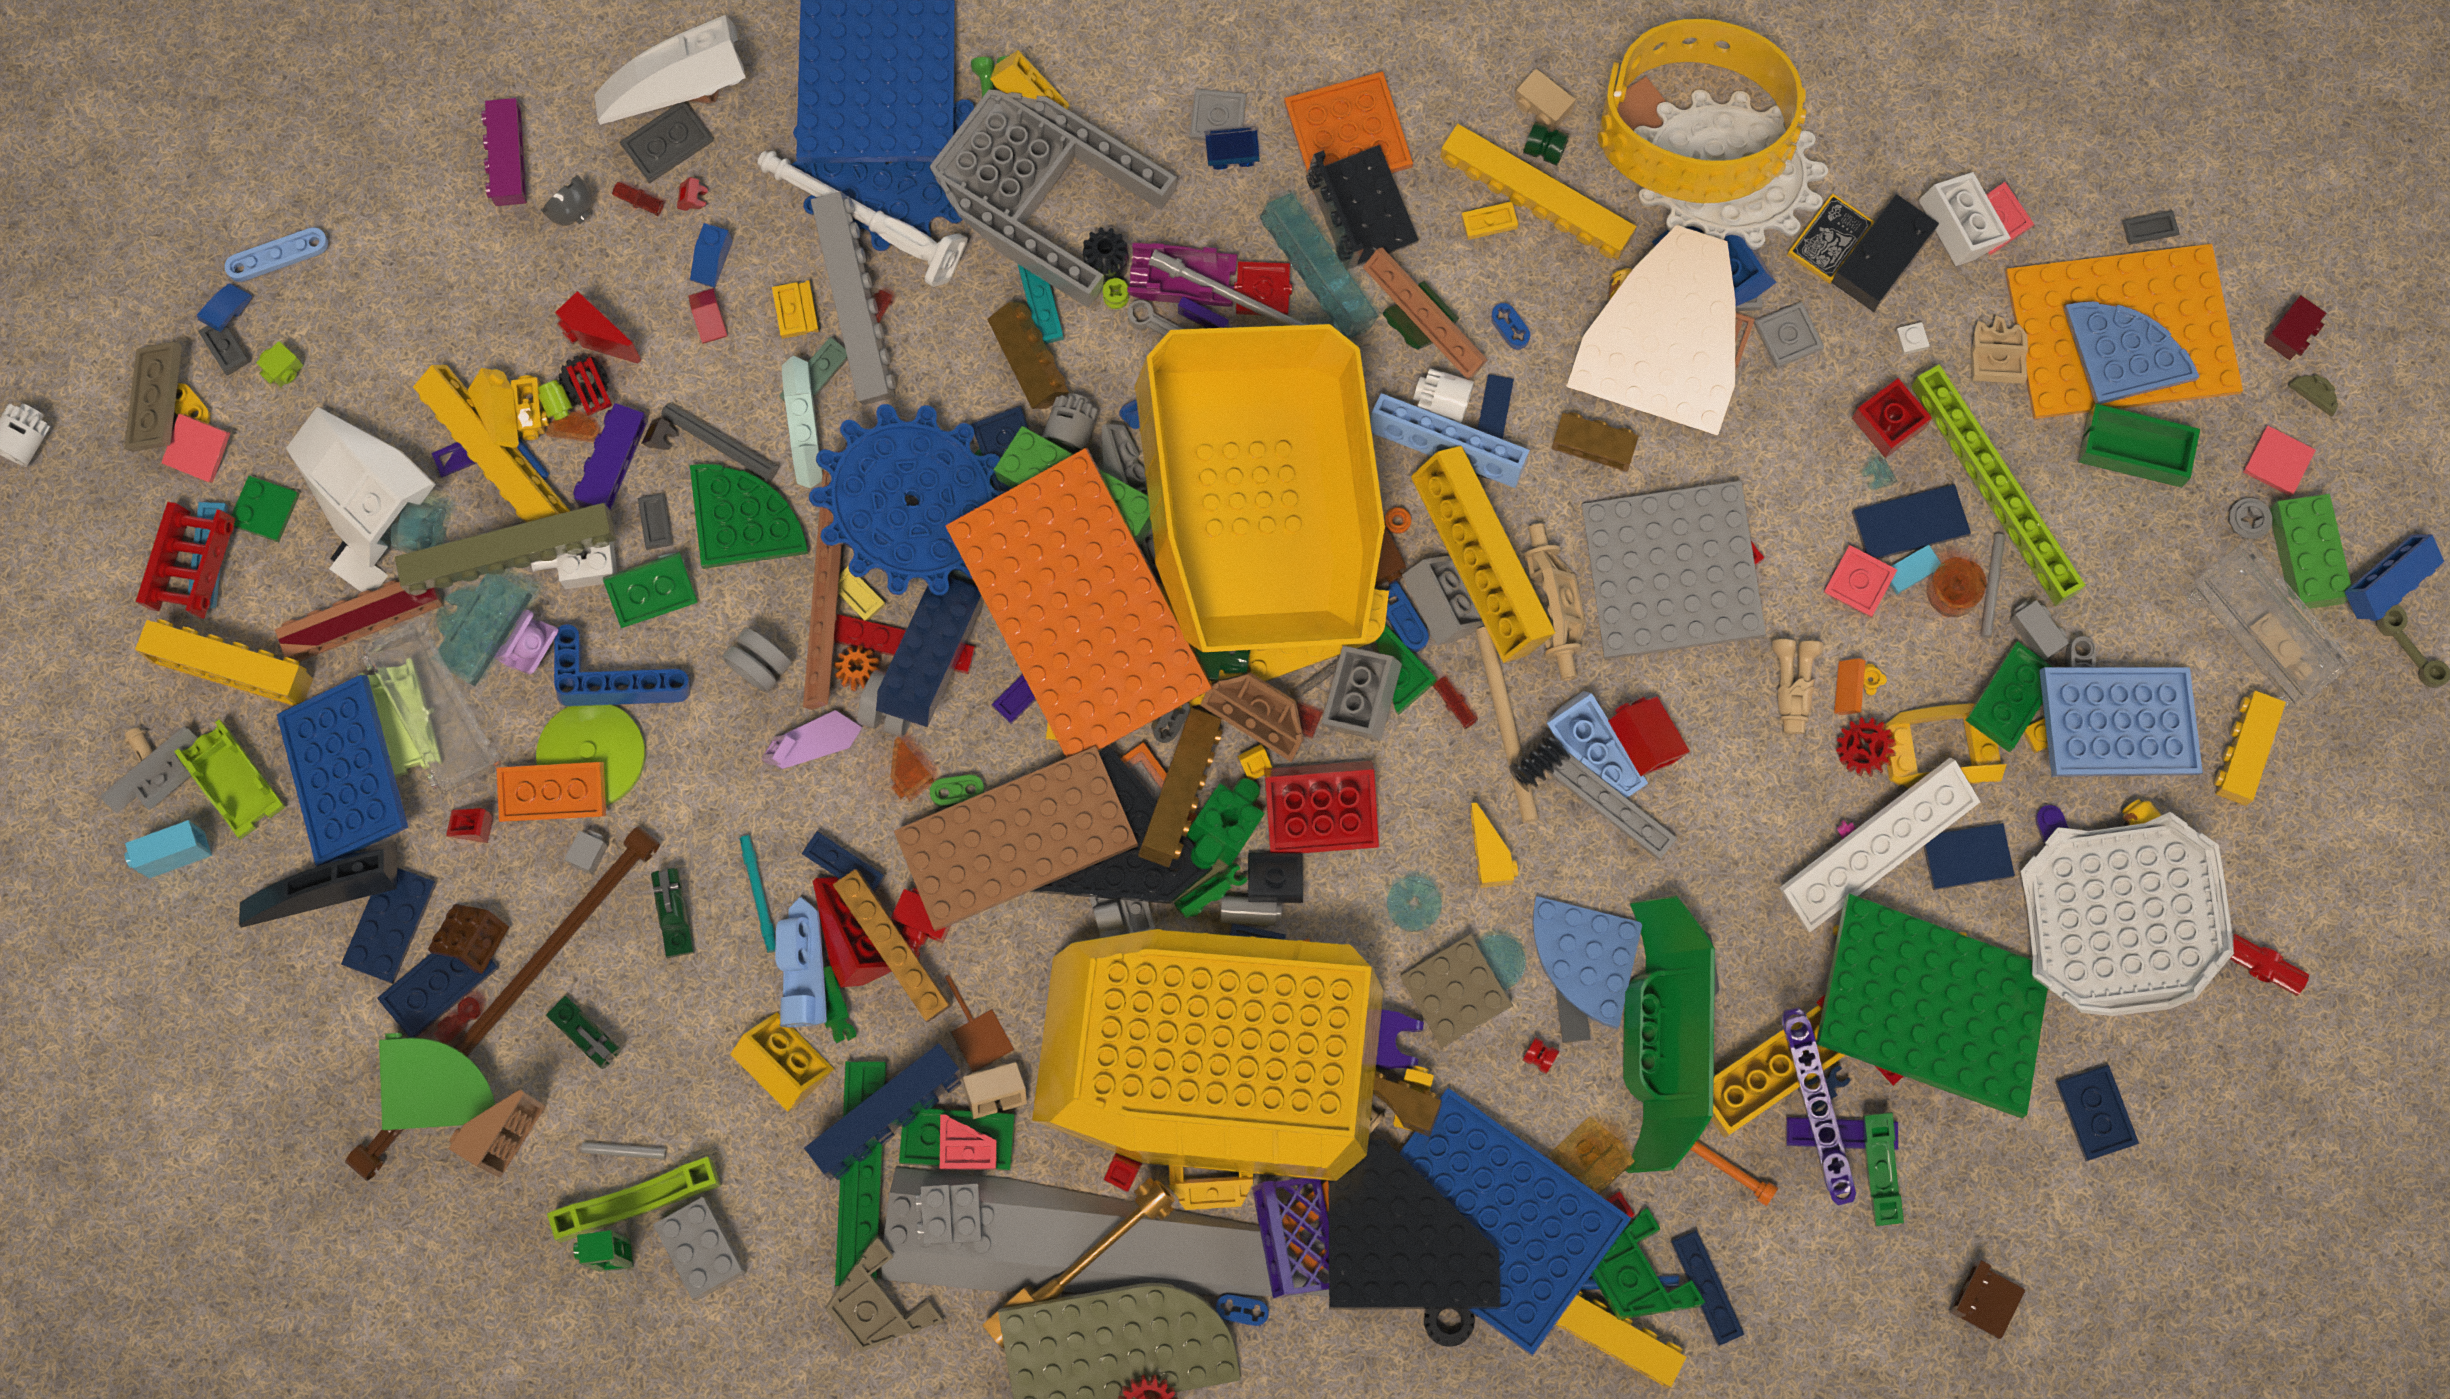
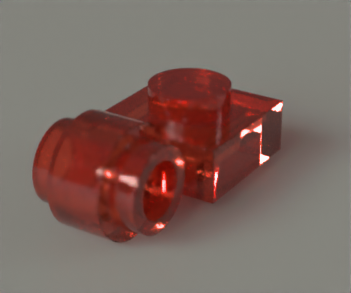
(452, 1026)

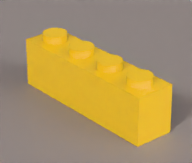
(2249, 747)

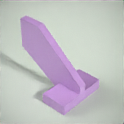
(812, 740)

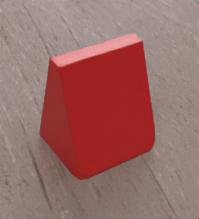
(1122, 1172)

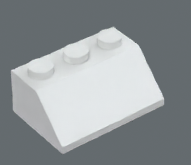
(1965, 218)

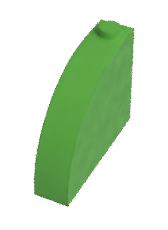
(429, 1084)

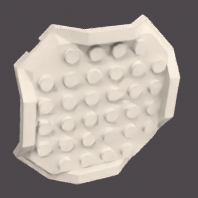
(2128, 916)

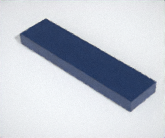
(1495, 406)
(1700, 1270)

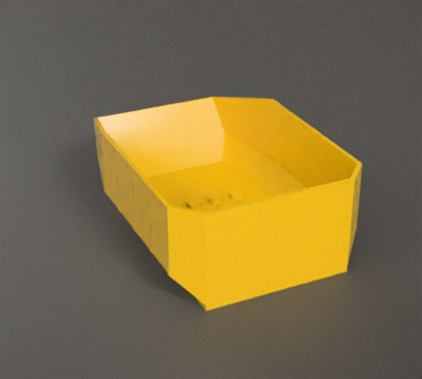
(1262, 485)
(1213, 1051)

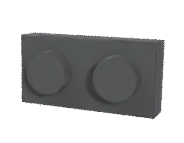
(224, 349)

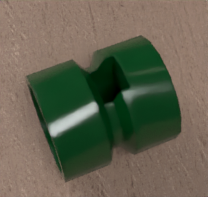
(1546, 143)

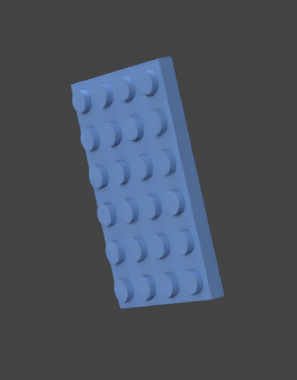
(2120, 721)

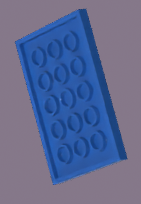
(342, 770)

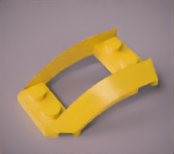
(1983, 751)
(1209, 1192)

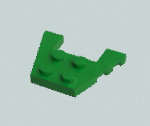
(1630, 1281)

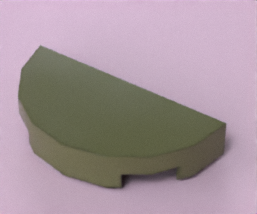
(2317, 391)

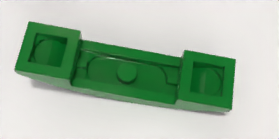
(1881, 1169)

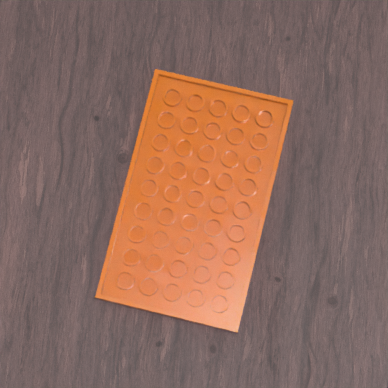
(1079, 606)

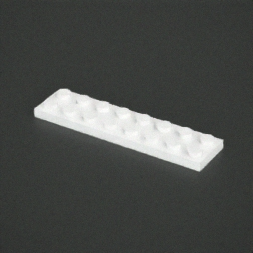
(1880, 844)

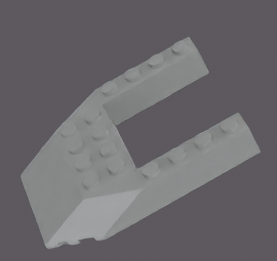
(1009, 161)

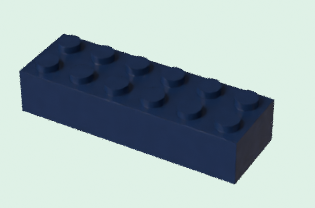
(929, 653)
(884, 1112)

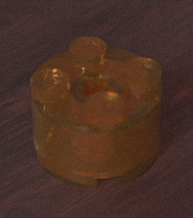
(1961, 573)

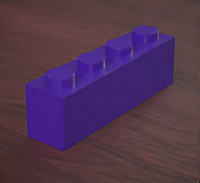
(611, 457)

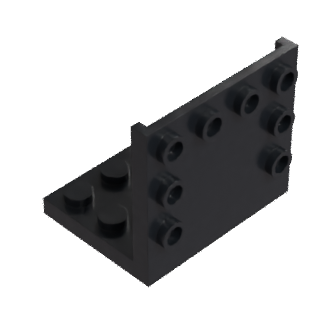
(1361, 205)

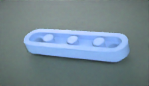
(276, 254)

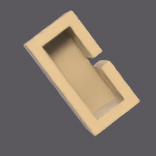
(1544, 99)
(994, 1084)

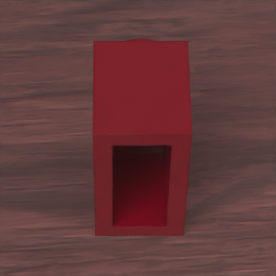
(2295, 328)

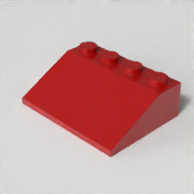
(1321, 807)

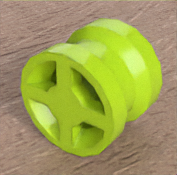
(1115, 299)

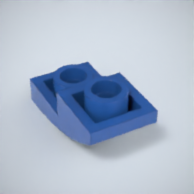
(223, 306)

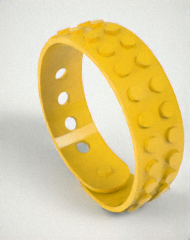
(1689, 177)

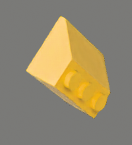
(781, 1061)

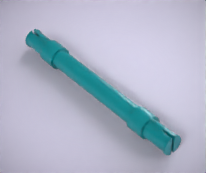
(750, 859)

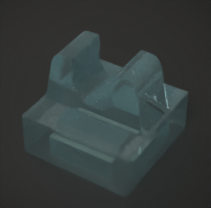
(1883, 474)

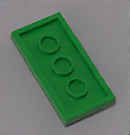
(2010, 698)
(922, 1138)

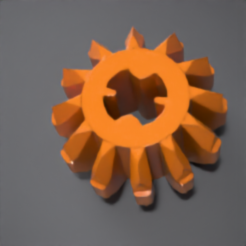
(856, 658)

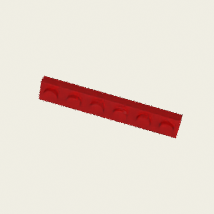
(883, 639)

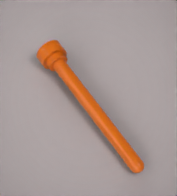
(1762, 1190)

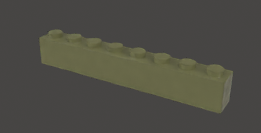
(505, 549)

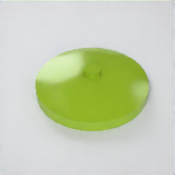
(596, 735)

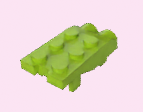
(230, 780)

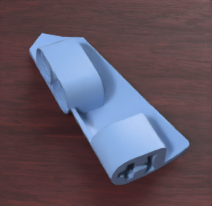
(800, 958)

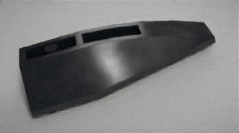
(332, 883)

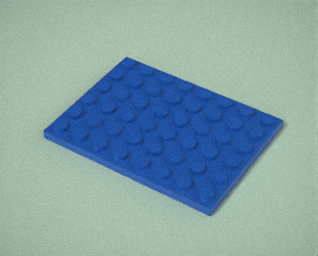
(875, 80)
(1529, 1208)

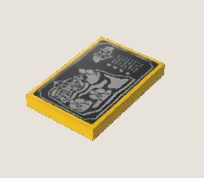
(1830, 238)

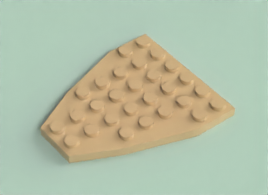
(1667, 335)

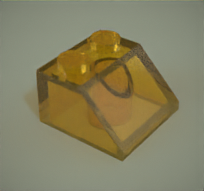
(1593, 1155)

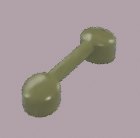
(2432, 673)

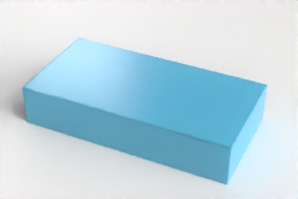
(1914, 569)

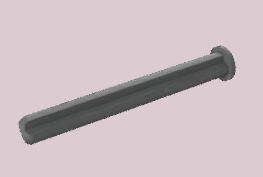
(720, 442)

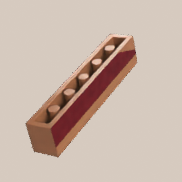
(353, 620)

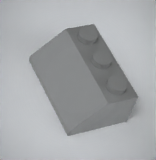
(1442, 599)

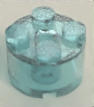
(418, 527)

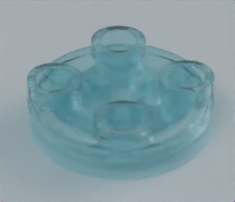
(1505, 959)

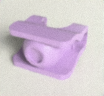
(526, 644)

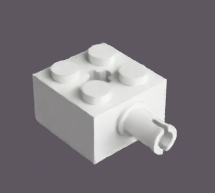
(580, 572)

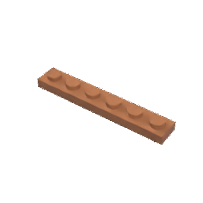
(1425, 313)

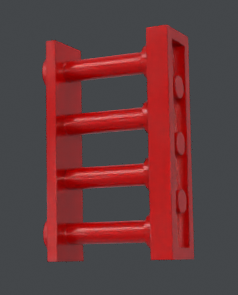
(164, 553)

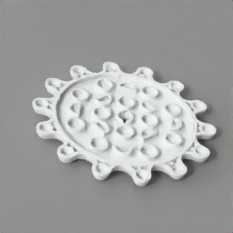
(1729, 133)

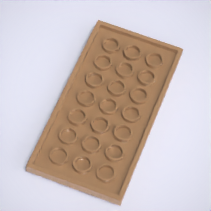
(1015, 838)

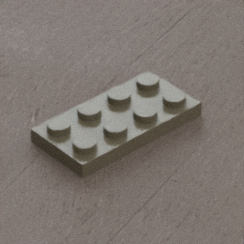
(153, 397)

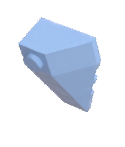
(1591, 740)

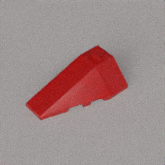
(848, 946)

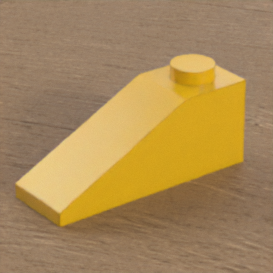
(1020, 76)
(495, 405)
(1492, 855)

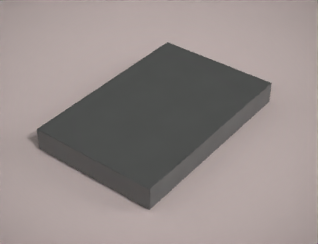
(666, 141)

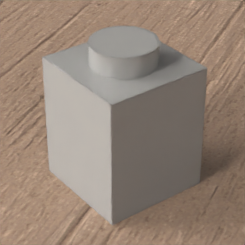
(586, 851)

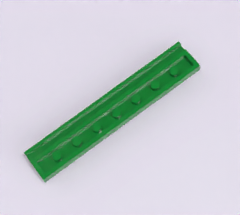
(862, 1184)

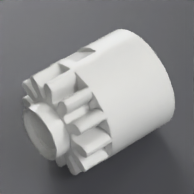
(1444, 394)
(21, 433)

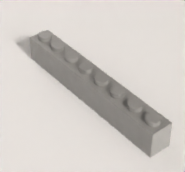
(852, 298)

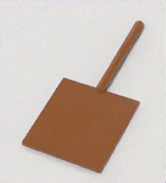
(981, 1038)

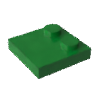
(264, 508)

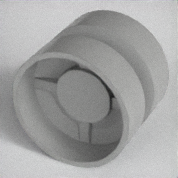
(867, 709)

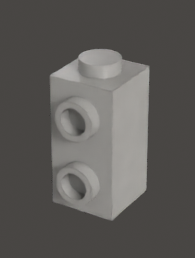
(2038, 630)

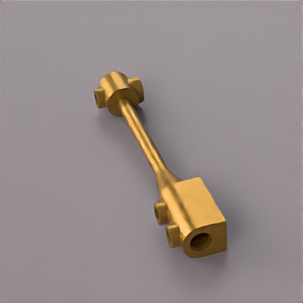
(1152, 1200)

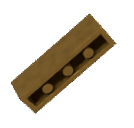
(1028, 355)

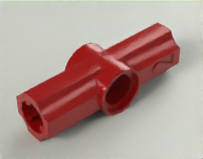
(2268, 966)

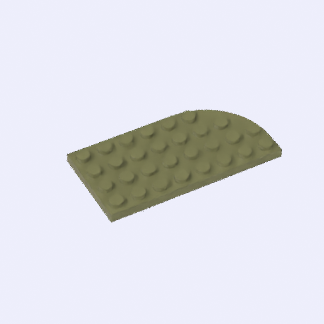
(1107, 1337)

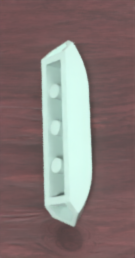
(801, 421)

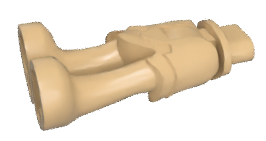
(1795, 698)

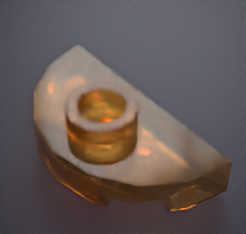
(573, 427)

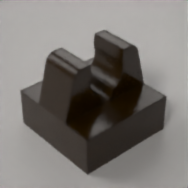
(656, 432)

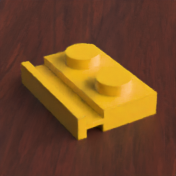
(795, 309)

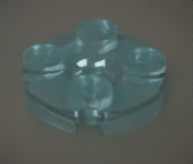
(1427, 896)

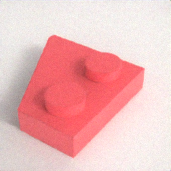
(964, 1147)

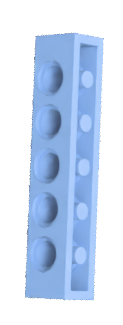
(1434, 433)

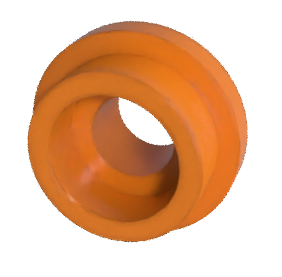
(1397, 512)

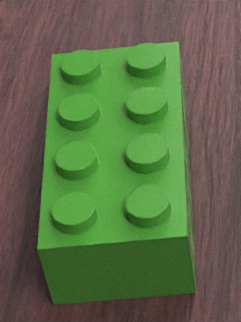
(2311, 550)

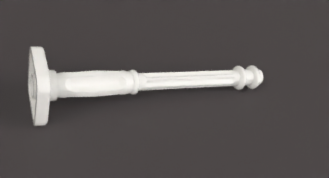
(941, 256)

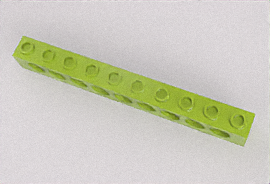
(1997, 485)

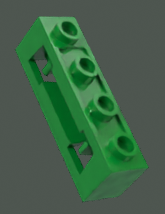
(603, 1251)

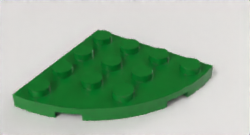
(741, 518)

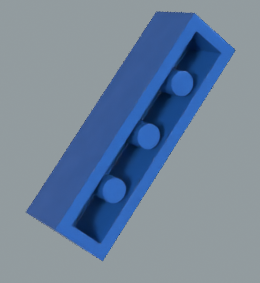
(2394, 577)

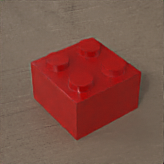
(1891, 418)

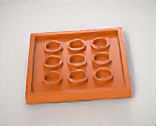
(1347, 121)

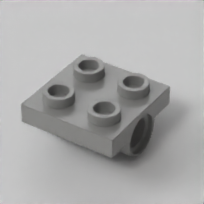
(1121, 916)

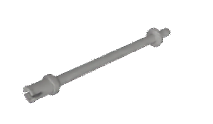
(1177, 268)

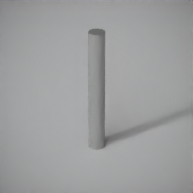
(623, 1150)

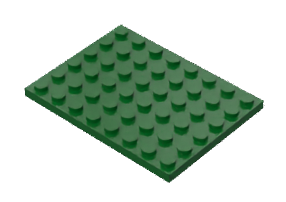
(1933, 1006)

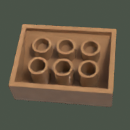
(497, 1133)

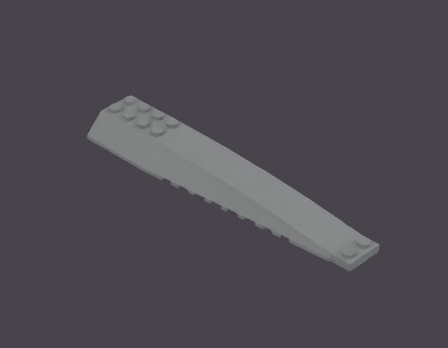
(1042, 1230)

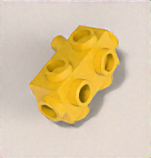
(529, 415)

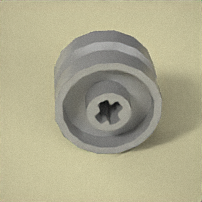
(756, 660)

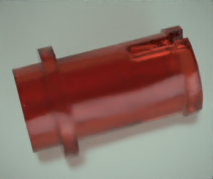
(883, 300)

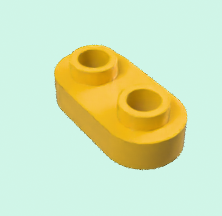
(190, 403)

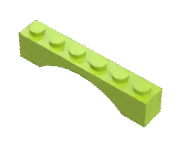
(634, 1201)

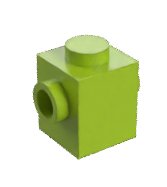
(279, 365)

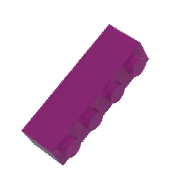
(505, 152)

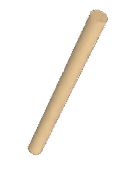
(1505, 719)

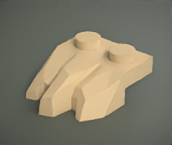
(1999, 353)

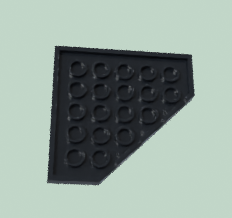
(1127, 874)
(1403, 1242)

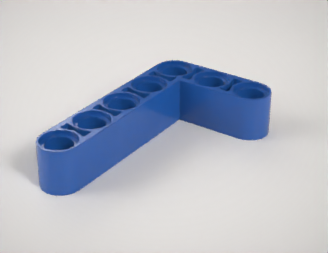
(610, 680)

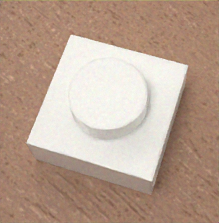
(1912, 338)

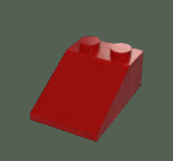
(592, 330)

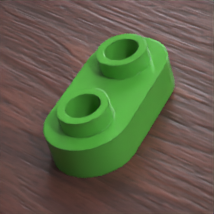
(957, 789)

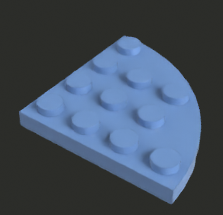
(2126, 351)
(1586, 956)

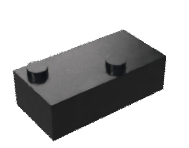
(1885, 253)

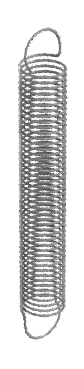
(1319, 673)

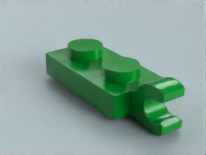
(1210, 890)
(836, 1009)

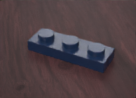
(839, 861)

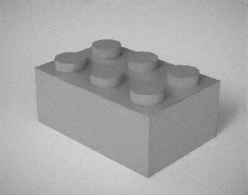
(1361, 693)
(699, 1248)

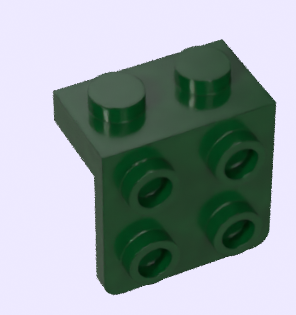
(1407, 328)

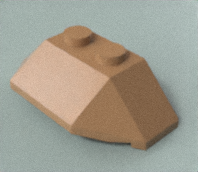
(1258, 712)

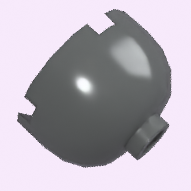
(569, 203)

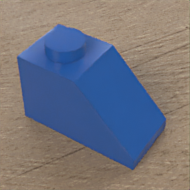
(710, 254)

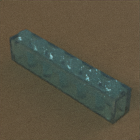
(1318, 266)

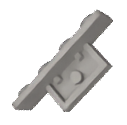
(153, 776)

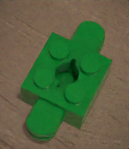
(1225, 824)

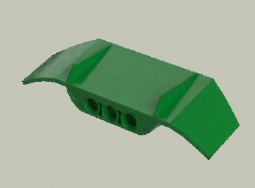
(1670, 1034)

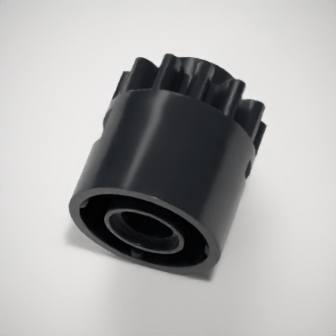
(1107, 254)

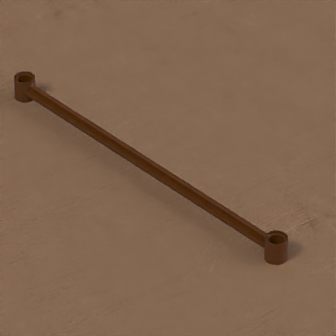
(639, 846)

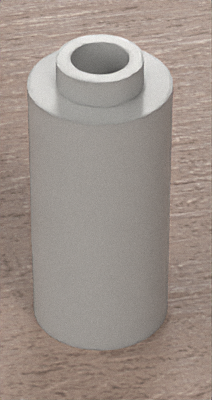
(1240, 911)

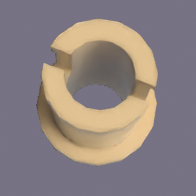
(138, 743)

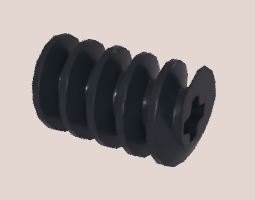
(1538, 761)

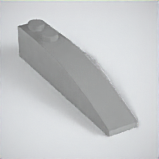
(1122, 463)

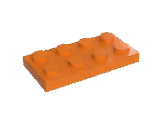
(551, 791)

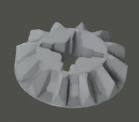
(2256, 509)

